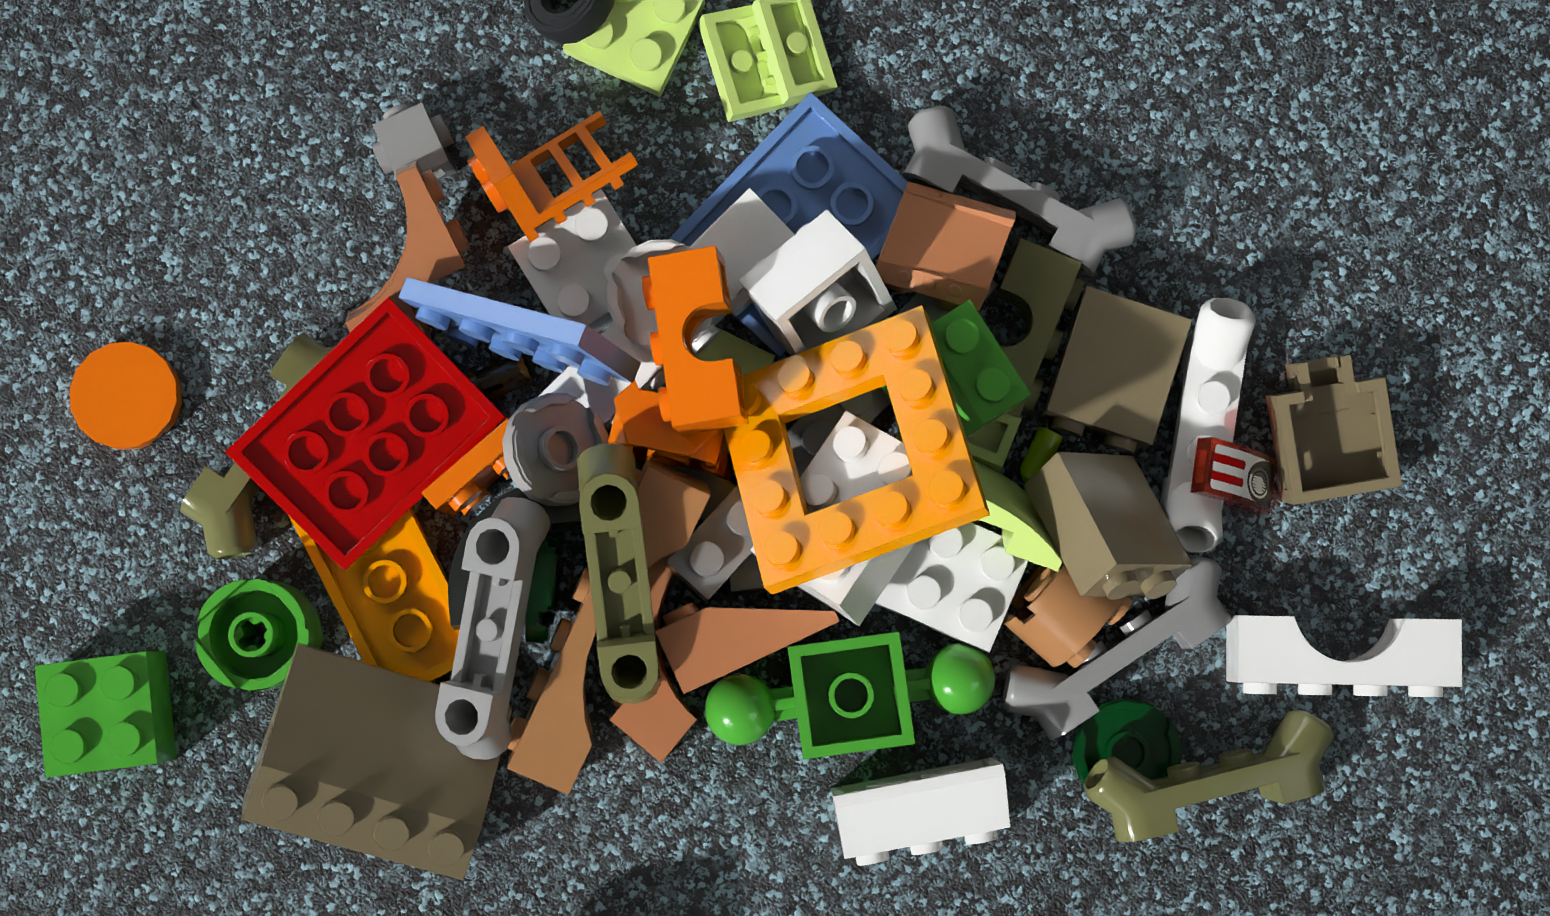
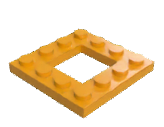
(937, 498)

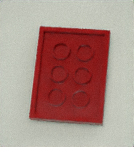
(365, 433)

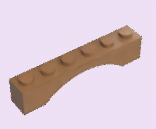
(558, 728)

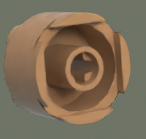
(1057, 619)

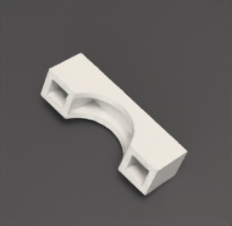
(1409, 653)

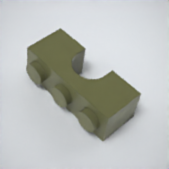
(1040, 287)

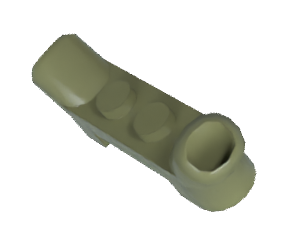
(224, 500)
(618, 573)
(1283, 772)

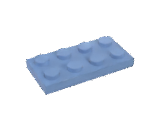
(518, 330)

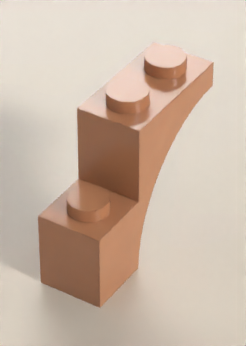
(431, 244)
(665, 717)

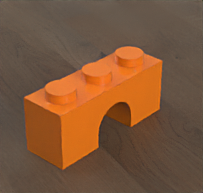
(684, 293)

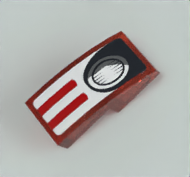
(1233, 475)

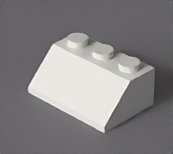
(922, 810)

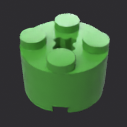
(228, 632)

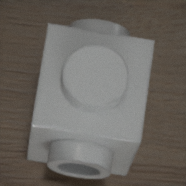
(412, 135)

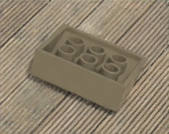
(365, 766)

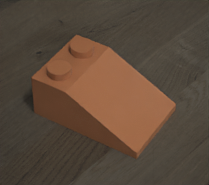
(721, 640)

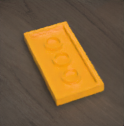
(393, 601)

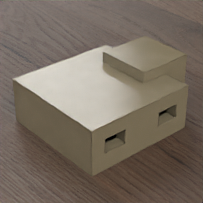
(1332, 432)

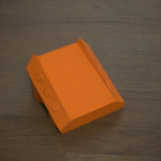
(643, 431)

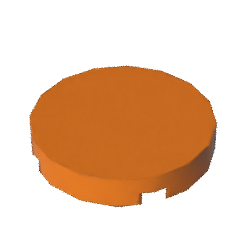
(125, 395)

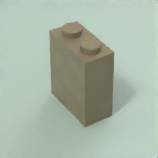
(1115, 370)
(1107, 526)

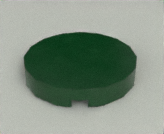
(544, 590)
(1132, 733)

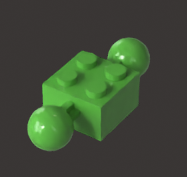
(850, 695)

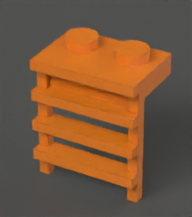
(522, 187)

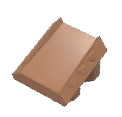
(943, 246)

